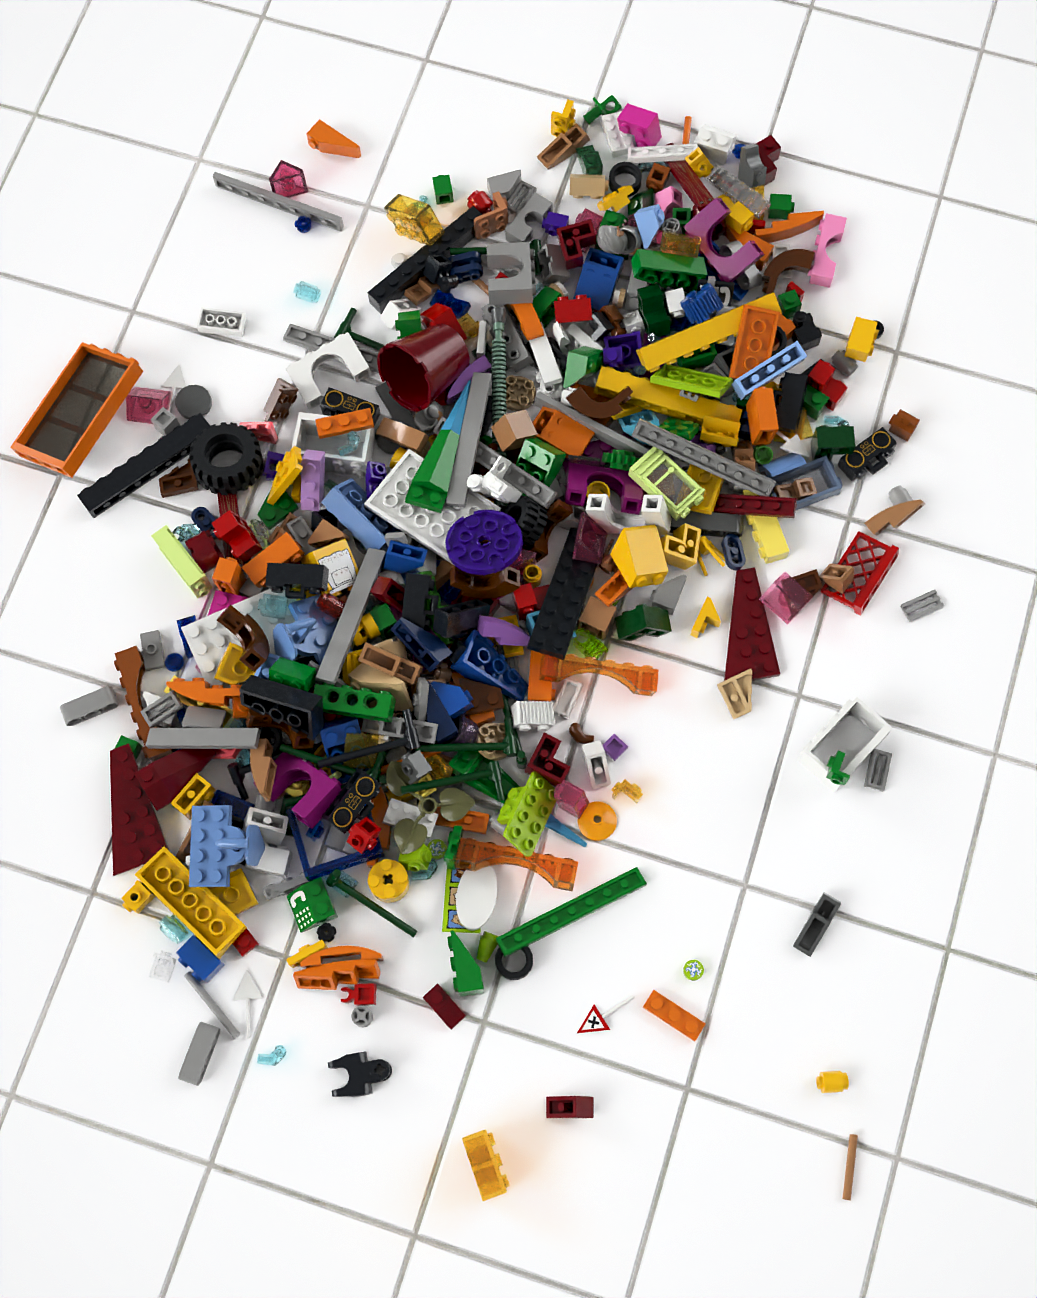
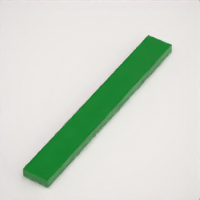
(570, 912)

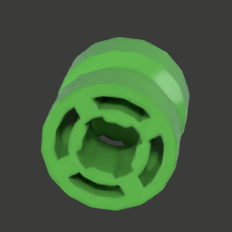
(762, 454)

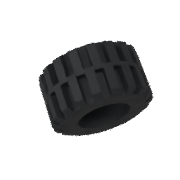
(530, 518)

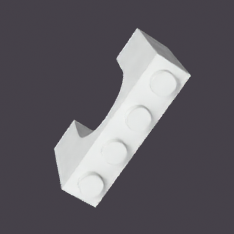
(342, 350)
(613, 521)

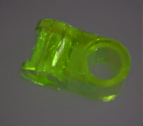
(590, 648)

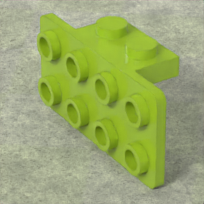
(527, 813)

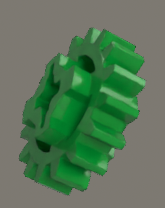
(620, 459)

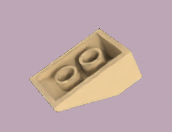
(376, 680)

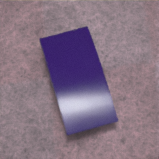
(375, 475)

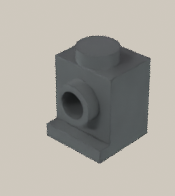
(415, 766)

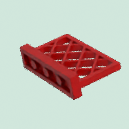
(876, 576)

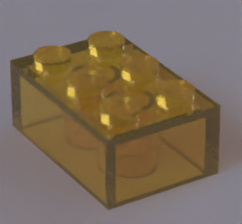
(414, 219)
(486, 1164)

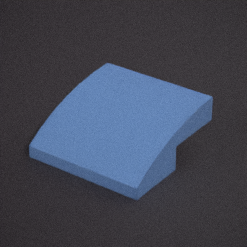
(782, 464)

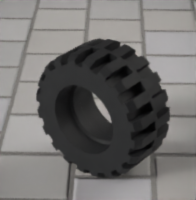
(220, 439)

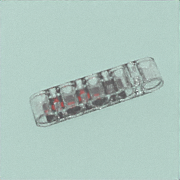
(737, 190)

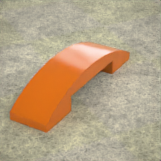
(528, 320)
(339, 951)

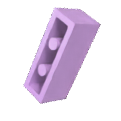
(312, 480)

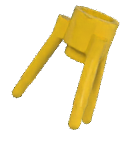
(705, 548)

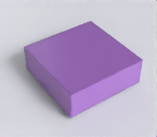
(614, 747)

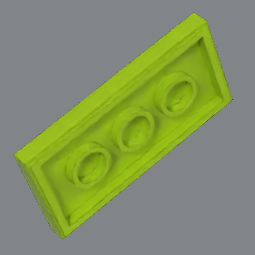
(691, 380)

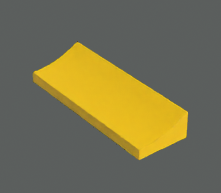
(191, 905)

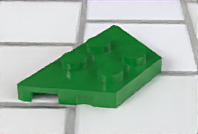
(681, 427)

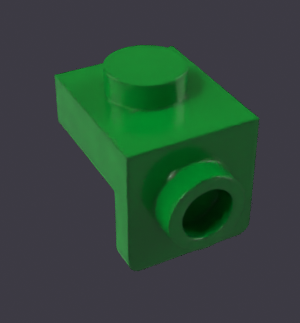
(834, 764)

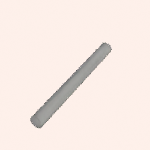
(212, 1005)

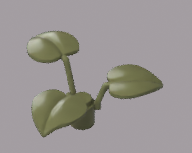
(410, 834)

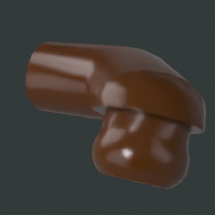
(578, 735)

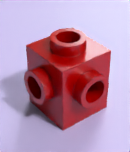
(363, 835)

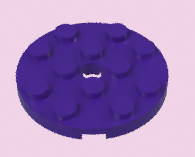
(500, 552)

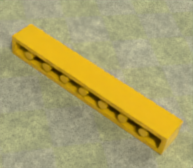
(699, 335)
(662, 398)

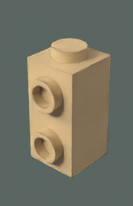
(588, 185)

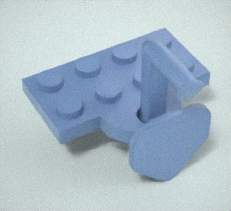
(310, 628)
(216, 846)

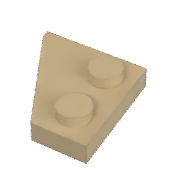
(737, 693)

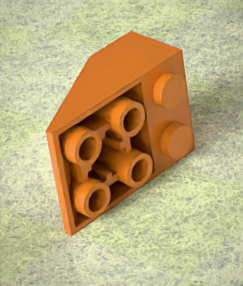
(562, 431)

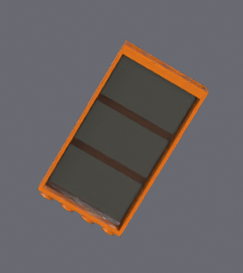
(77, 409)

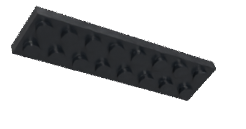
(562, 603)

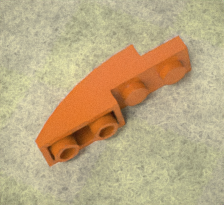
(201, 692)
(380, 807)

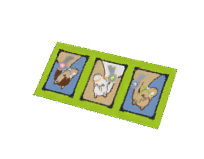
(450, 916)

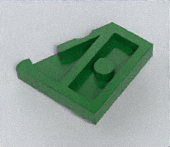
(274, 514)
(454, 841)

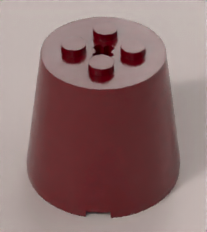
(422, 365)

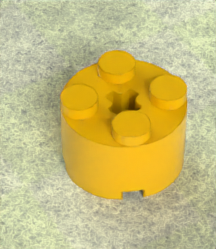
(388, 892)

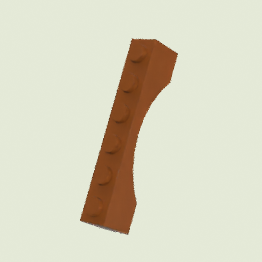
(132, 668)

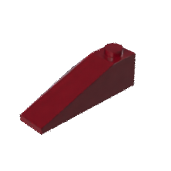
(169, 775)

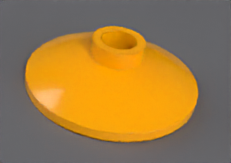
(600, 830)

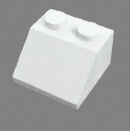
(715, 143)

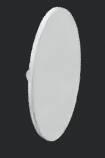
(476, 897)

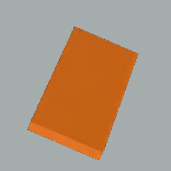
(754, 339)

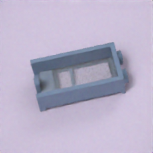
(824, 478)

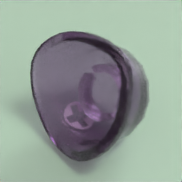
(469, 731)

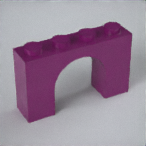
(703, 225)
(581, 475)
(321, 791)

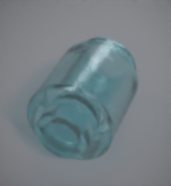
(307, 292)
(173, 929)

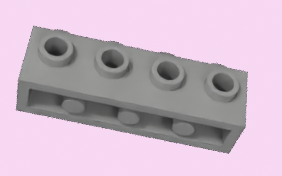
(516, 350)

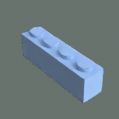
(769, 370)

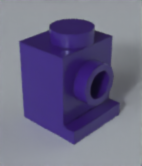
(554, 221)
(614, 358)
(271, 458)

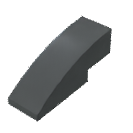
(817, 924)

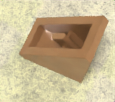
(326, 534)
(838, 576)

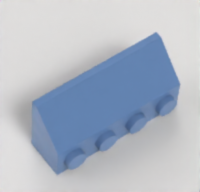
(347, 505)

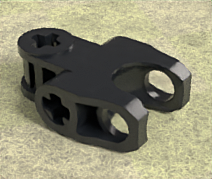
(361, 1074)

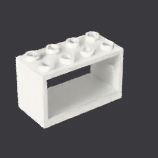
(335, 463)
(867, 717)

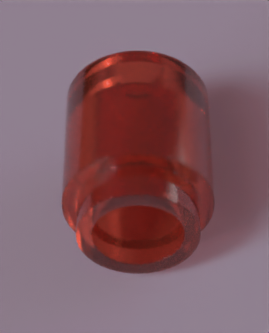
(330, 605)

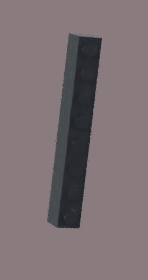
(408, 273)
(142, 467)

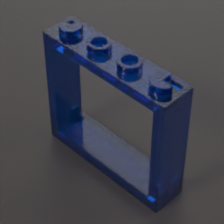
(341, 863)

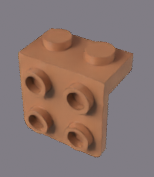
(494, 220)

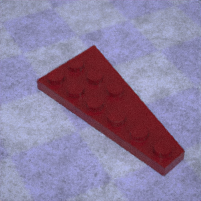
(749, 632)
(134, 821)

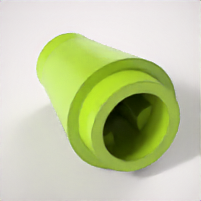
(486, 946)

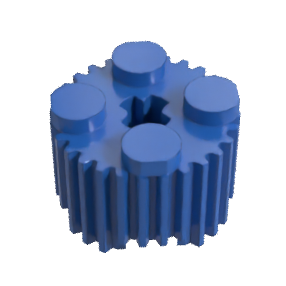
(701, 304)

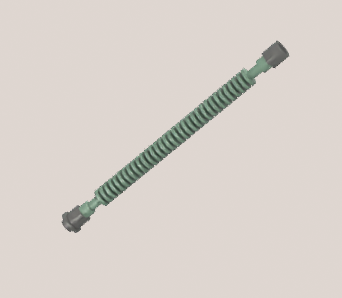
(498, 319)

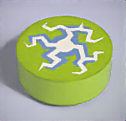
(437, 848)
(693, 970)

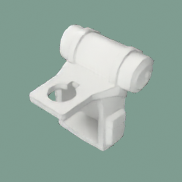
(494, 485)

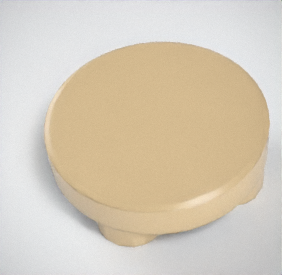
(519, 393)
(492, 733)

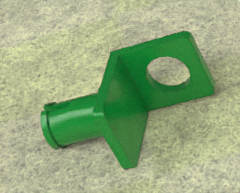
(600, 109)

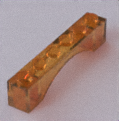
(637, 679)
(475, 855)

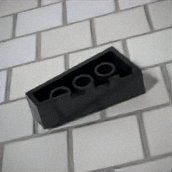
(284, 704)

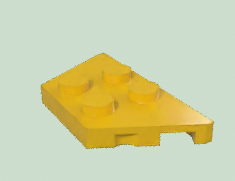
(286, 472)

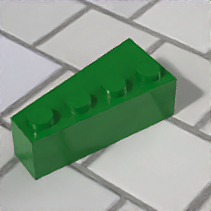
(668, 269)

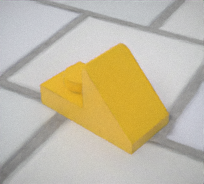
(707, 615)

